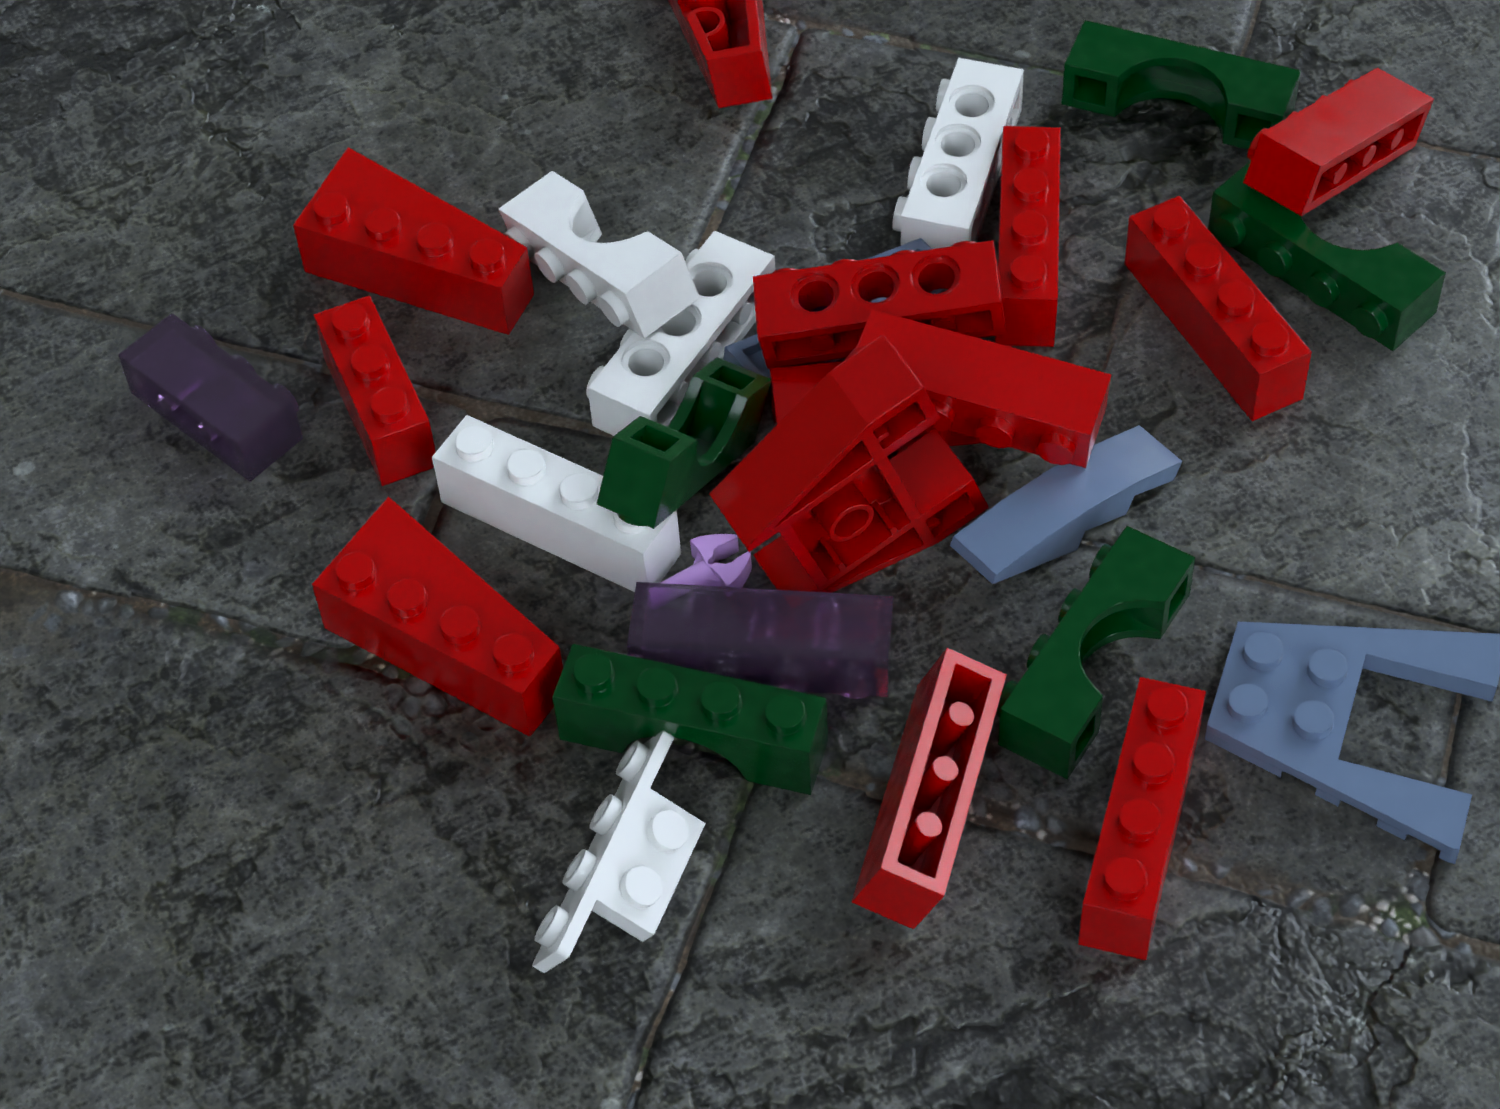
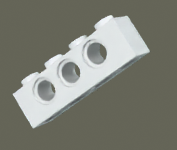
(960, 156)
(654, 372)

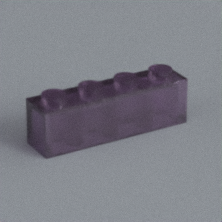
(768, 636)

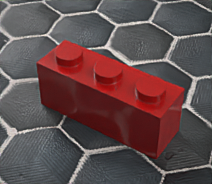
(376, 390)

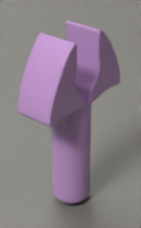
(707, 571)

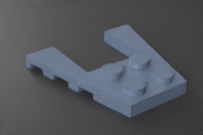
(1291, 700)

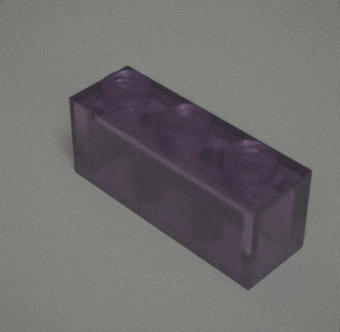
(212, 396)

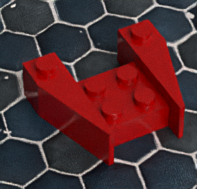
(833, 489)

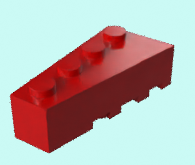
(728, 47)
(411, 247)
(438, 620)

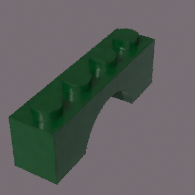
(1122, 67)
(1377, 290)
(661, 467)
(1130, 594)
(761, 729)

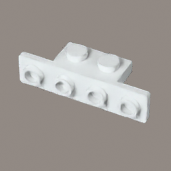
(631, 862)

